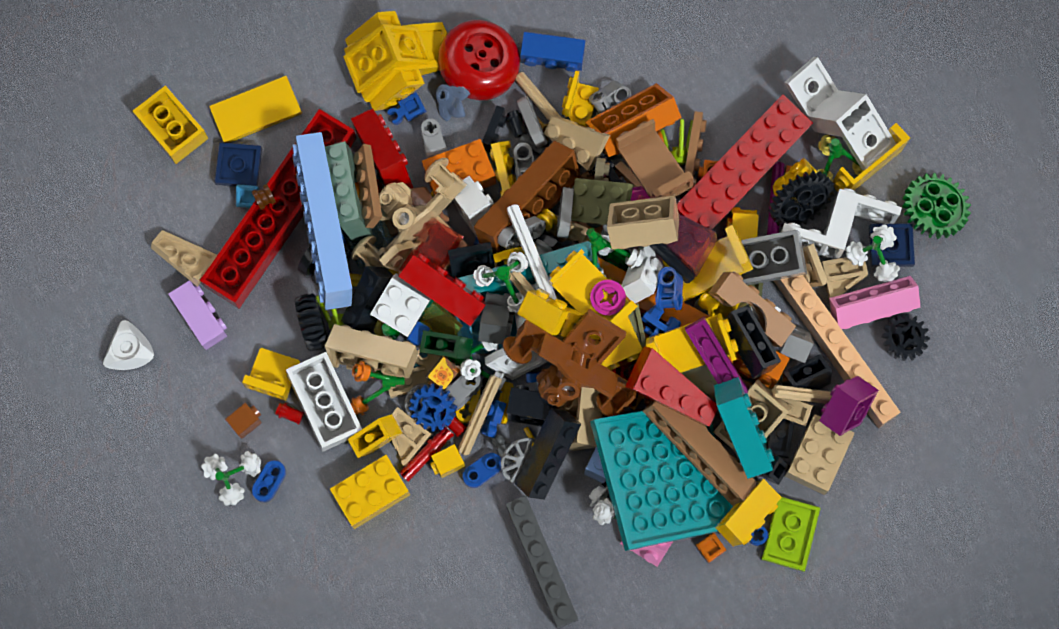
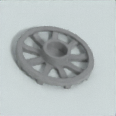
(518, 459)

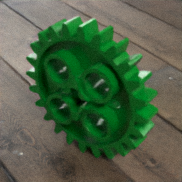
(936, 205)

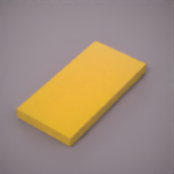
(255, 110)

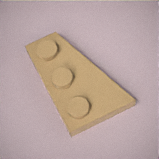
(584, 141)
(183, 256)

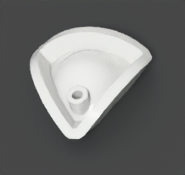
(128, 348)

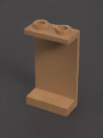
(652, 162)

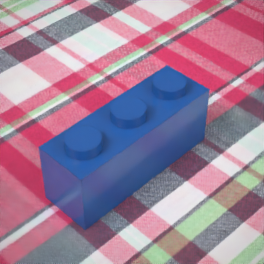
(552, 51)

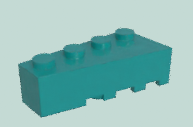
(743, 428)

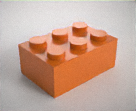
(466, 161)

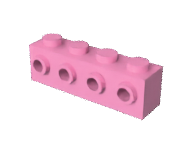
(875, 302)

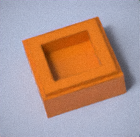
(711, 547)

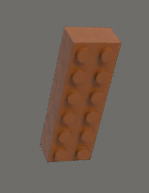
(533, 192)

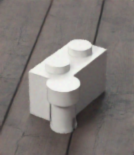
(642, 281)

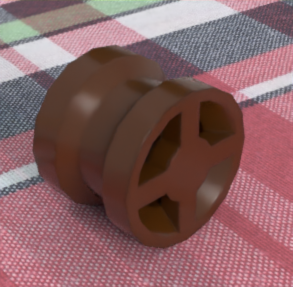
(263, 196)

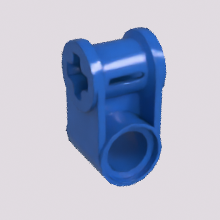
(669, 294)

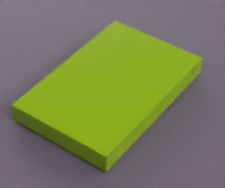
(791, 534)

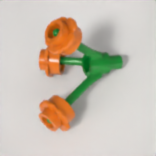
(362, 372)

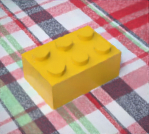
(170, 124)
(370, 491)

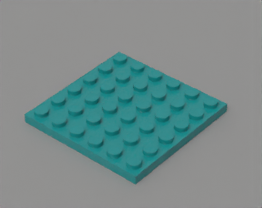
(653, 484)

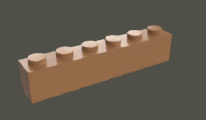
(703, 452)

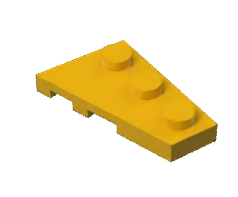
(504, 164)

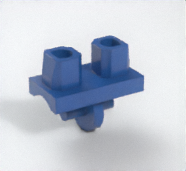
(652, 319)

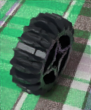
(311, 322)

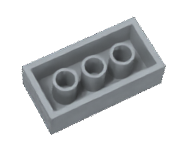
(774, 257)

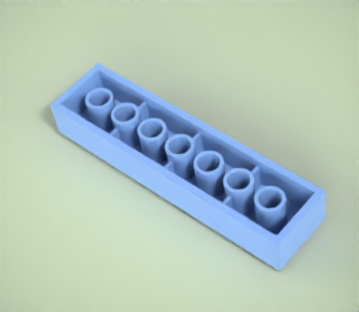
(322, 221)

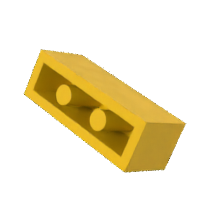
(749, 514)

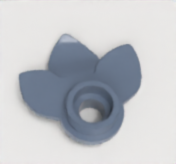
(451, 104)

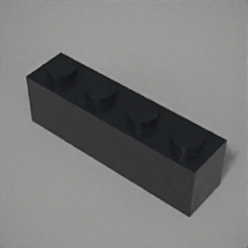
(547, 454)

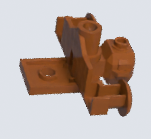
(574, 362)

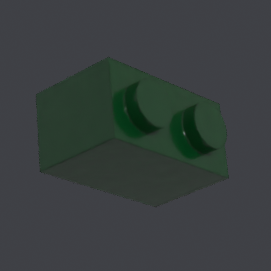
(446, 345)

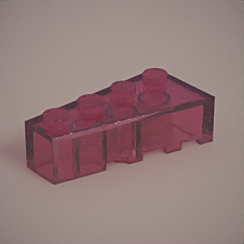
(693, 242)

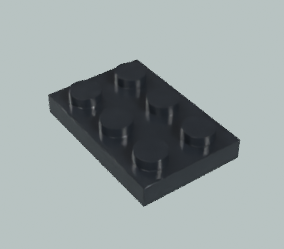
(467, 259)

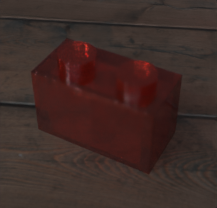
(439, 241)

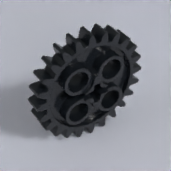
(801, 199)

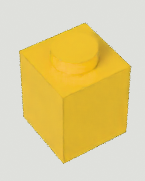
(447, 461)

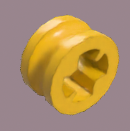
(549, 218)

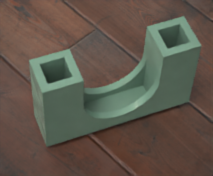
(343, 181)

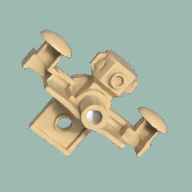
(410, 220)

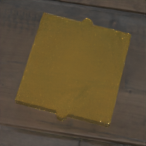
(440, 320)

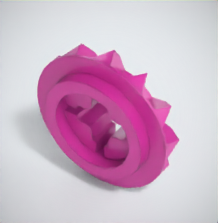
(609, 287)

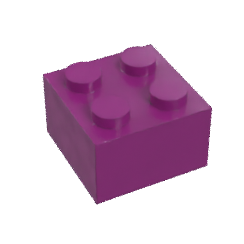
(848, 405)

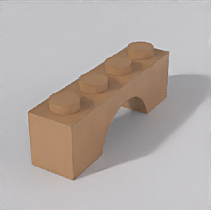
(732, 290)

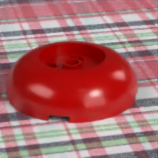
(488, 80)

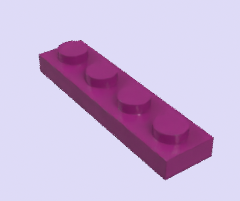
(712, 352)

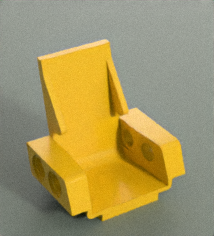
(391, 58)

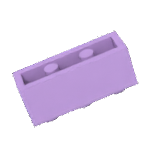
(198, 314)

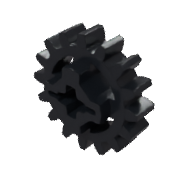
(897, 334)

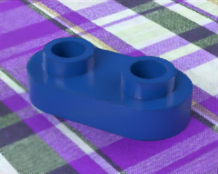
(483, 470)
(268, 481)

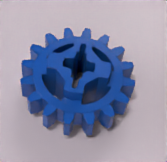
(433, 405)

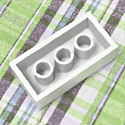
(323, 401)

